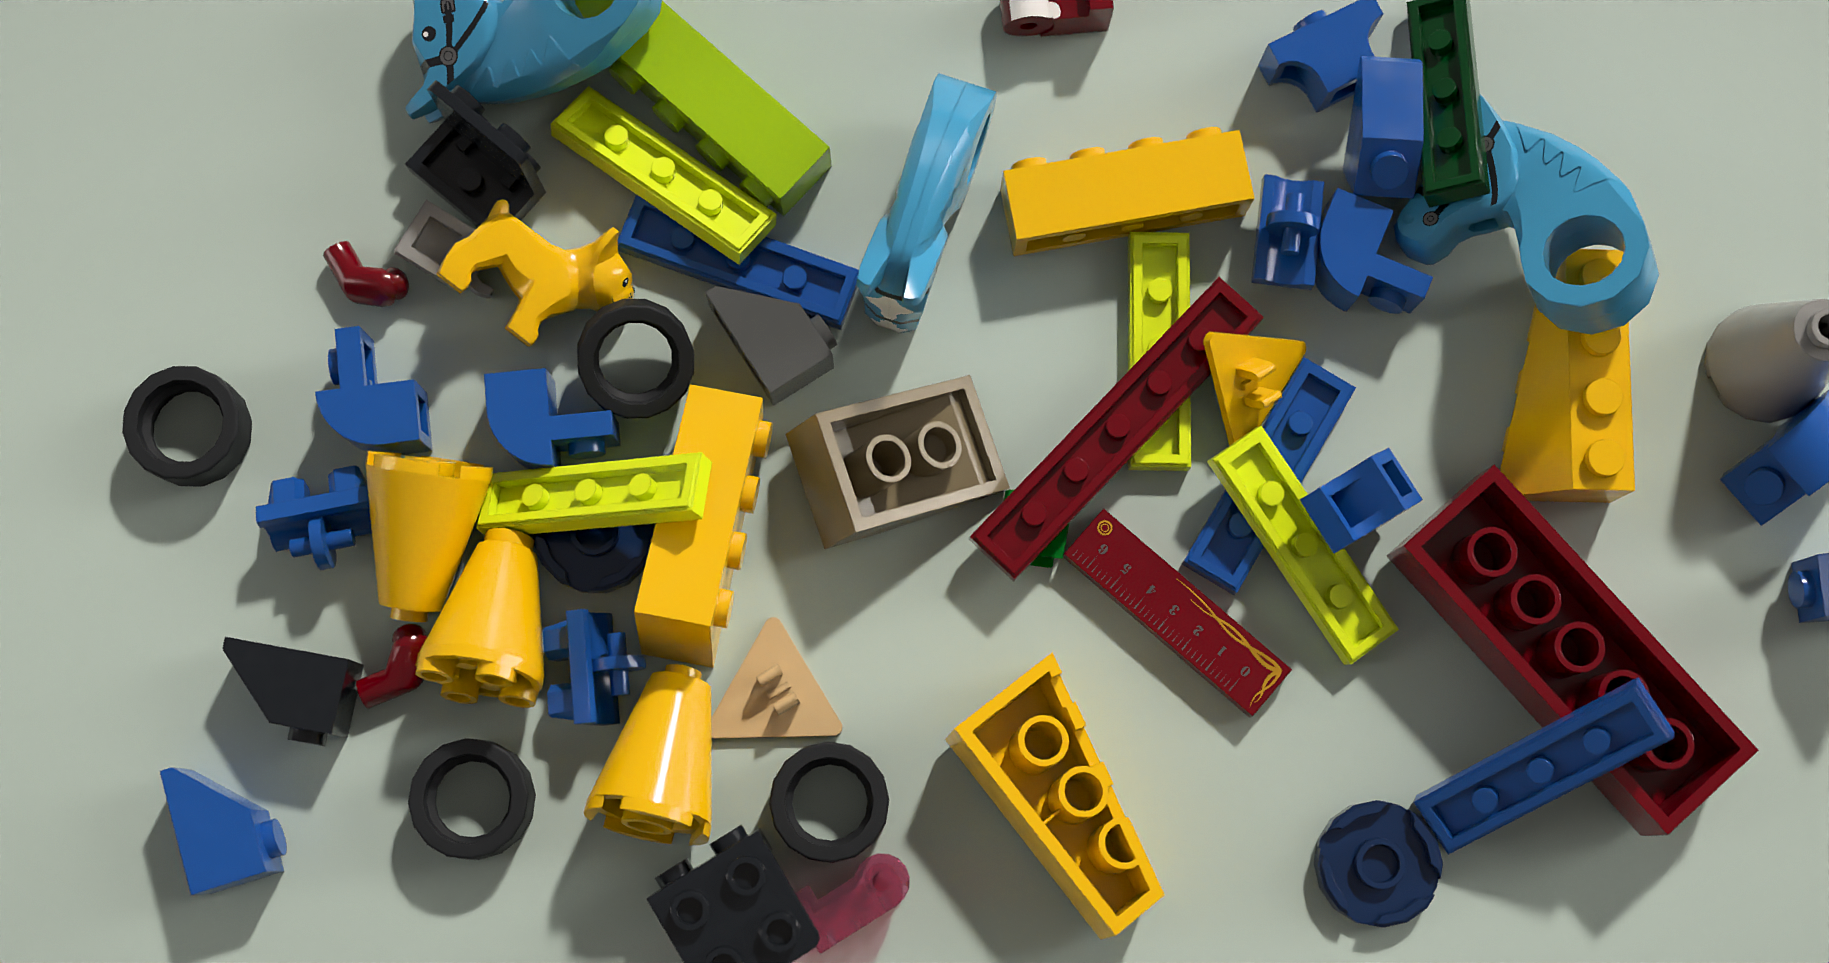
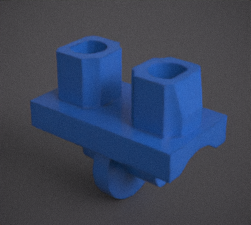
(1287, 232)
(320, 521)
(596, 668)

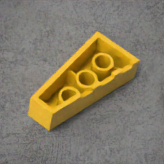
(692, 562)
(1058, 797)

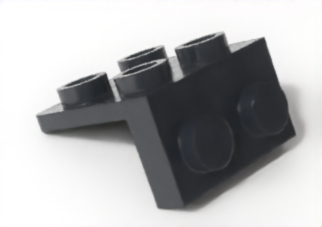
(474, 162)
(733, 906)

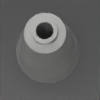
(1771, 358)

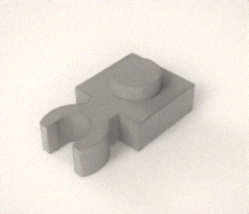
(430, 240)

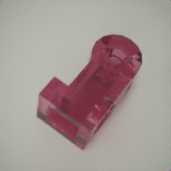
(874, 890)

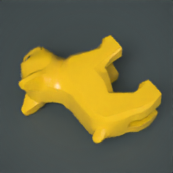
(540, 274)

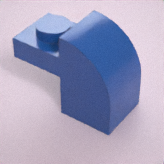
(1350, 263)
(370, 413)
(527, 425)
(1786, 465)

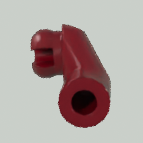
(365, 284)
(400, 670)

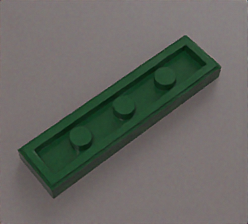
(1454, 138)

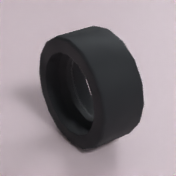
(160, 389)
(635, 404)
(424, 792)
(783, 792)

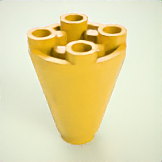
(490, 626)

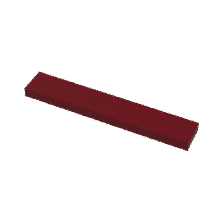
(1111, 432)

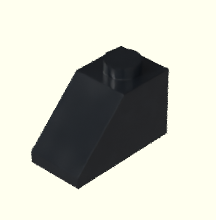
(298, 688)

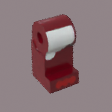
(1055, 16)

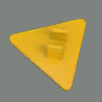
(1249, 376)

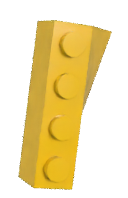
(1573, 404)

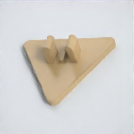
(774, 694)

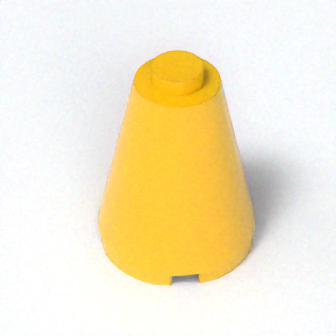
(420, 527)
(661, 763)

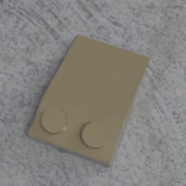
(895, 460)

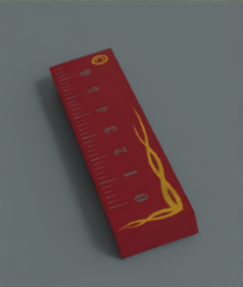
(1177, 613)

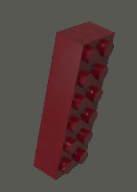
(1566, 641)

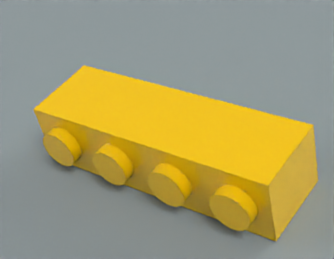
(1126, 190)

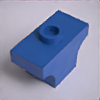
(1323, 53)
(1361, 500)

